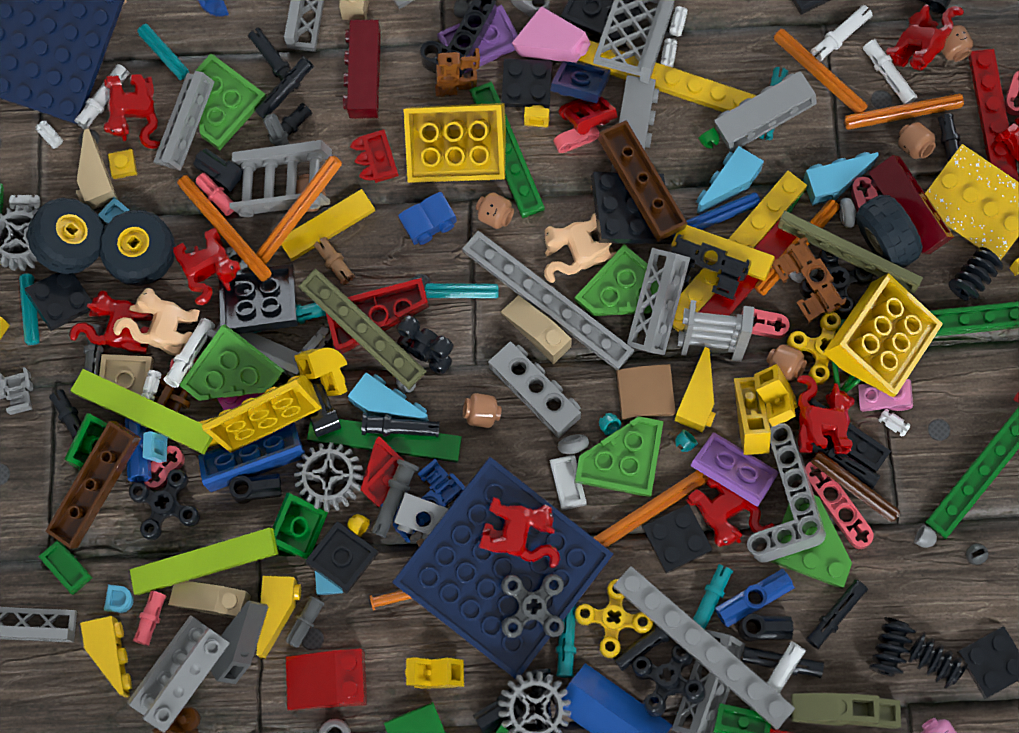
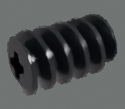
(975, 274)
(892, 647)
(936, 660)

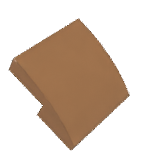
(645, 392)

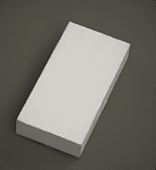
(569, 493)

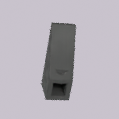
(242, 638)

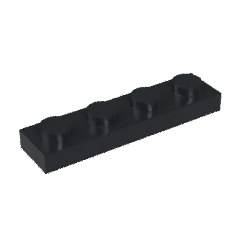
(864, 448)

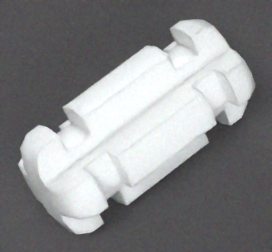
(678, 21)
(669, 51)
(49, 134)
(24, 200)
(151, 384)
(894, 422)

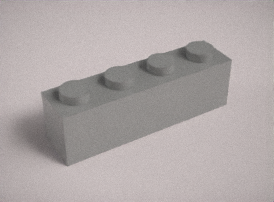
(637, 108)
(765, 111)

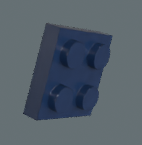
(580, 81)

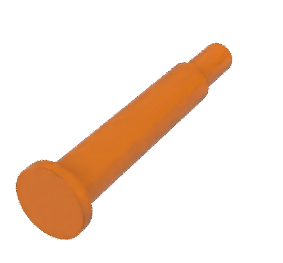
(388, 598)

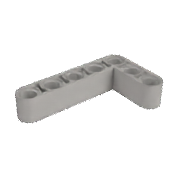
(796, 496)

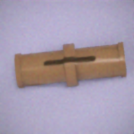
(334, 261)

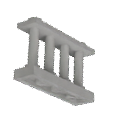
(270, 159)
(717, 330)
(177, 673)

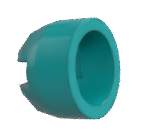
(606, 420)
(686, 440)

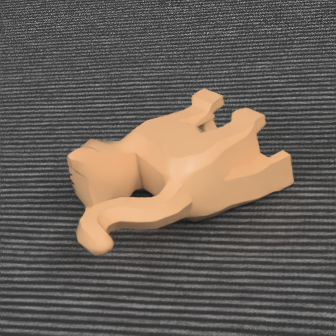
(582, 247)
(164, 324)

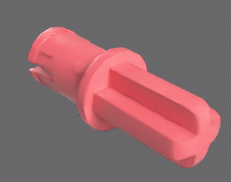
(215, 193)

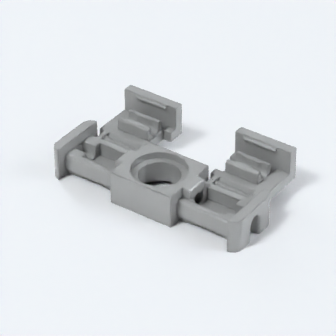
(16, 392)

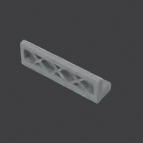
(294, 20)
(184, 121)
(663, 303)
(277, 353)
(38, 633)
(705, 712)

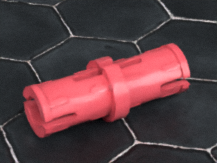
(149, 618)

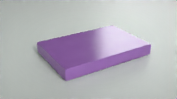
(496, 41)
(734, 470)

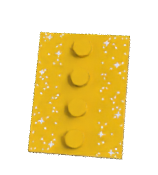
(977, 201)

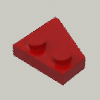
(379, 471)

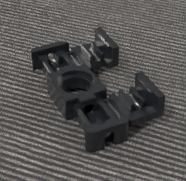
(730, 267)

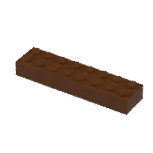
(642, 180)
(93, 484)

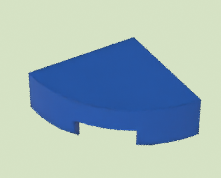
(214, 7)

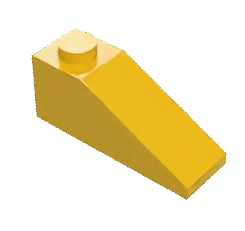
(698, 400)
(752, 417)
(280, 596)

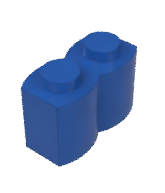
(427, 219)

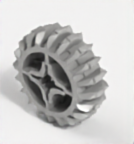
(12, 243)
(318, 476)
(551, 724)

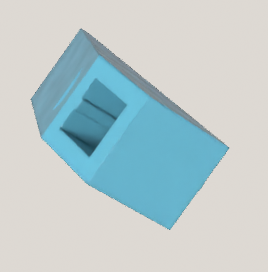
(736, 177)
(834, 179)
(377, 400)

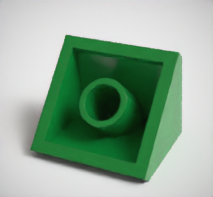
(85, 441)
(298, 526)

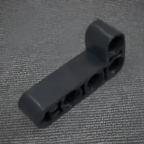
(464, 34)

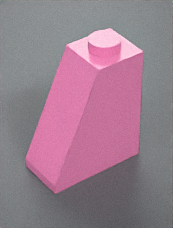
(551, 39)

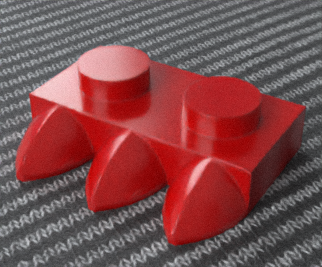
(377, 155)

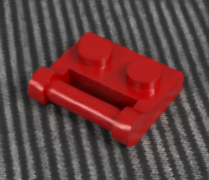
(594, 113)

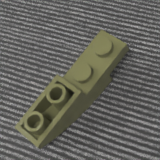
(846, 709)

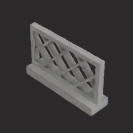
(652, 42)

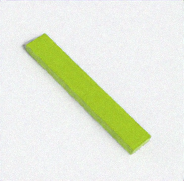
(142, 411)
(204, 561)

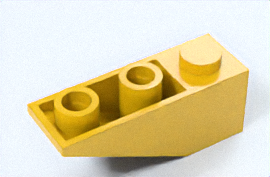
(104, 646)

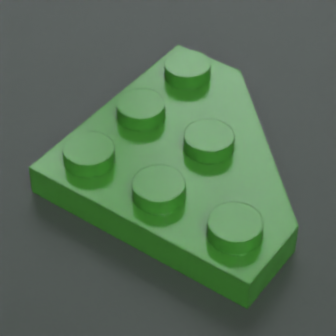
(229, 103)
(616, 286)
(230, 369)
(623, 459)
(823, 562)

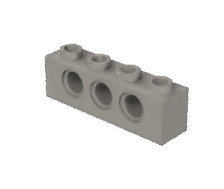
(556, 421)
(410, 507)

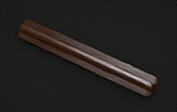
(855, 486)

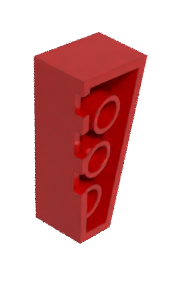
(384, 308)

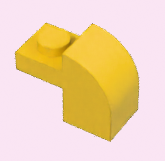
(326, 365)
(776, 394)
(434, 673)

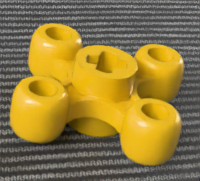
(813, 345)
(612, 629)

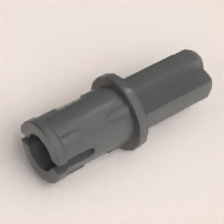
(277, 134)
(304, 622)

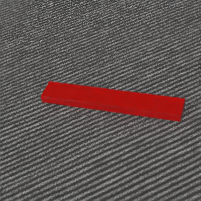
(773, 243)

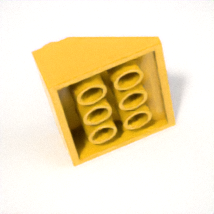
(455, 142)
(884, 336)
(264, 414)

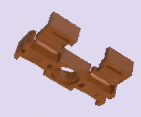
(448, 73)
(826, 295)

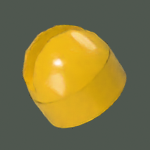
(358, 524)

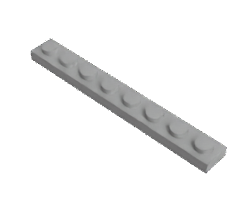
(548, 300)
(704, 648)

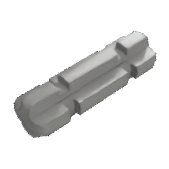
(323, 335)

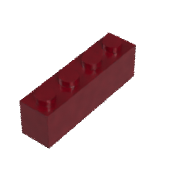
(363, 69)
(896, 180)

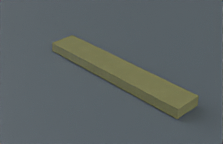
(848, 251)
(362, 329)

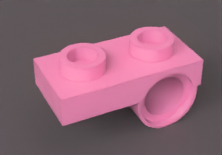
(874, 399)

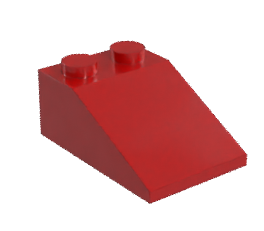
(326, 679)

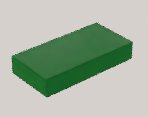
(65, 567)

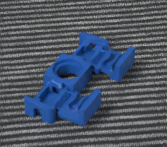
(444, 490)

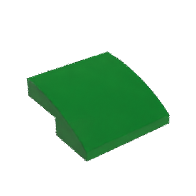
(739, 720)
(417, 721)

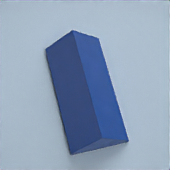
(263, 455)
(607, 708)

